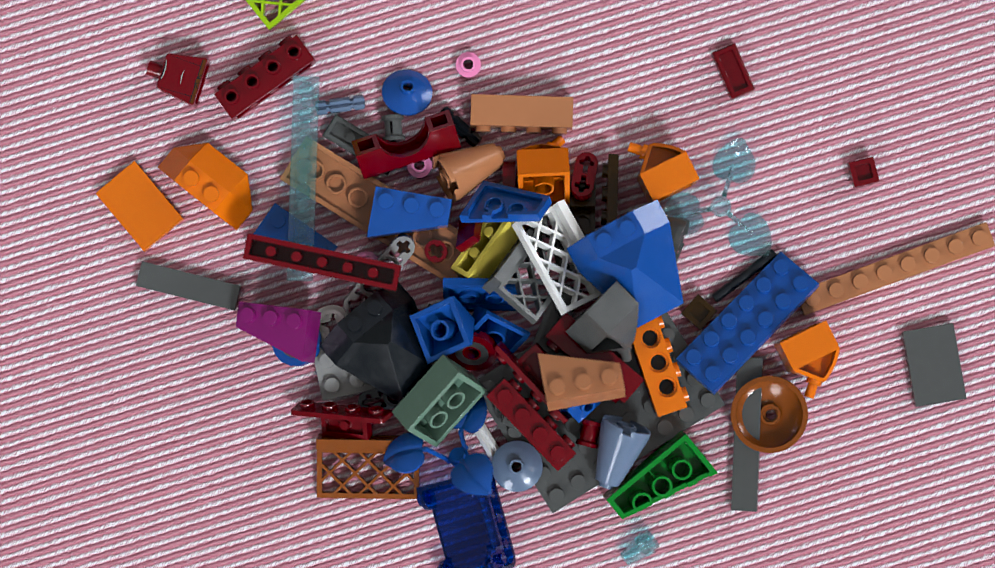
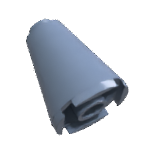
(618, 449)

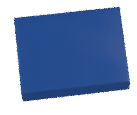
(443, 328)
(499, 329)

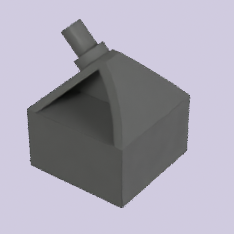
(608, 324)

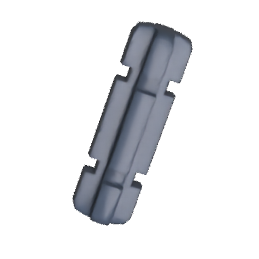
(341, 104)

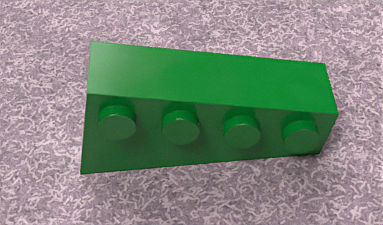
(659, 476)

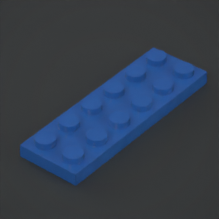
(747, 323)

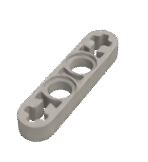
(394, 246)

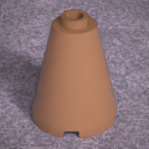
(466, 168)

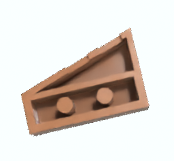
(579, 381)

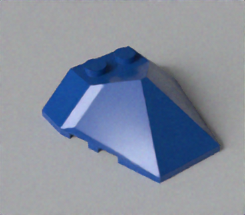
(636, 254)

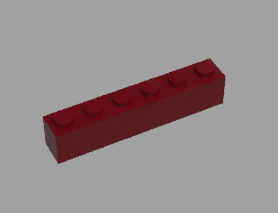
(322, 261)

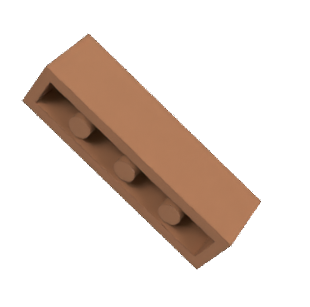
(521, 112)

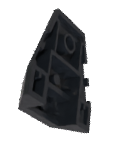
(380, 343)

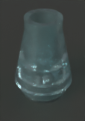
(640, 547)

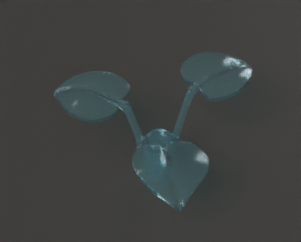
(733, 163)

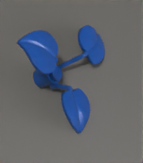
(471, 471)

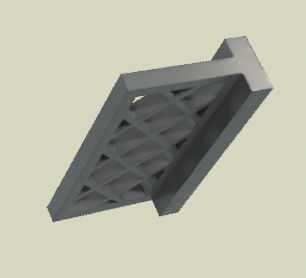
(509, 268)

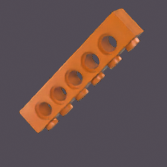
(678, 397)

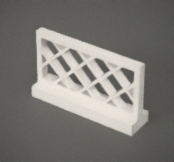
(568, 232)

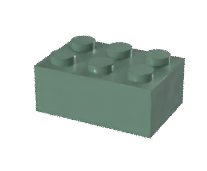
(439, 401)

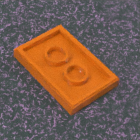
(139, 206)

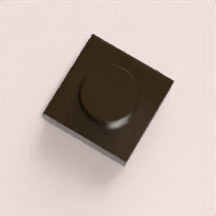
(699, 312)

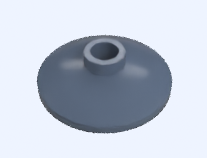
(528, 458)

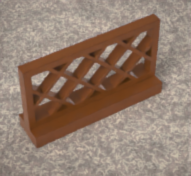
(377, 445)

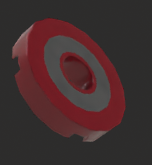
(479, 359)

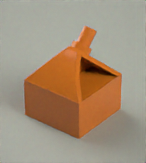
(545, 169)
(663, 170)
(810, 354)

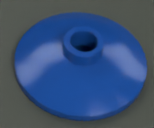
(407, 101)

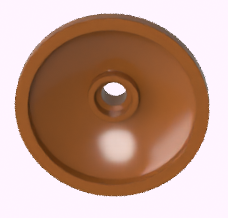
(790, 416)

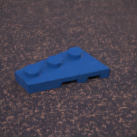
(504, 204)

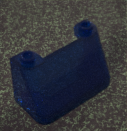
(469, 526)

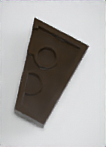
(610, 191)

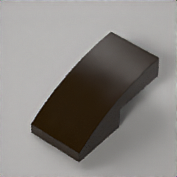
(584, 211)

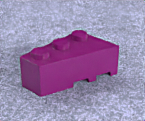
(284, 328)

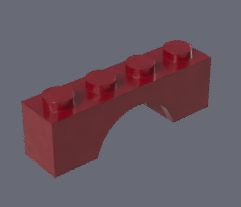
(380, 156)

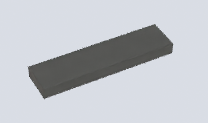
(188, 286)

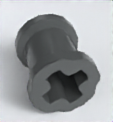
(393, 127)

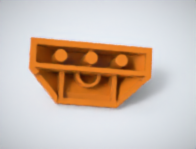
(211, 180)

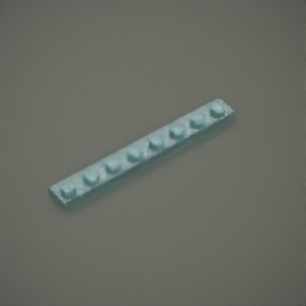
(303, 166)

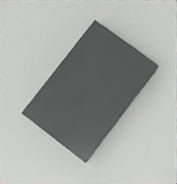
(934, 365)

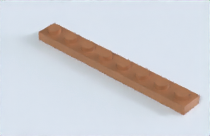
(899, 267)

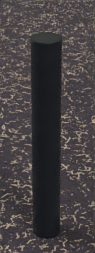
(743, 276)

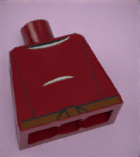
(181, 77)

